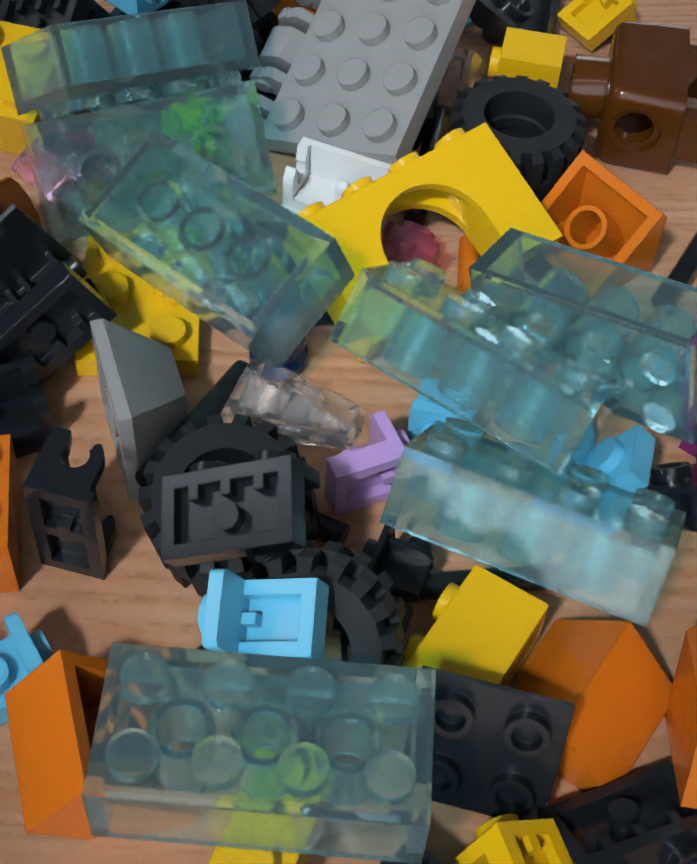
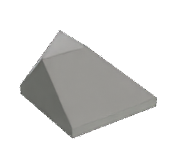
(138, 394)

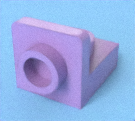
(365, 473)

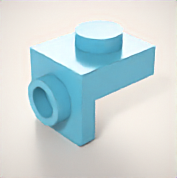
(264, 615)

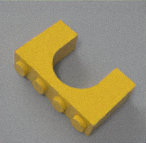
(462, 179)

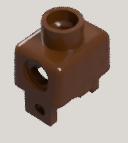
(641, 96)

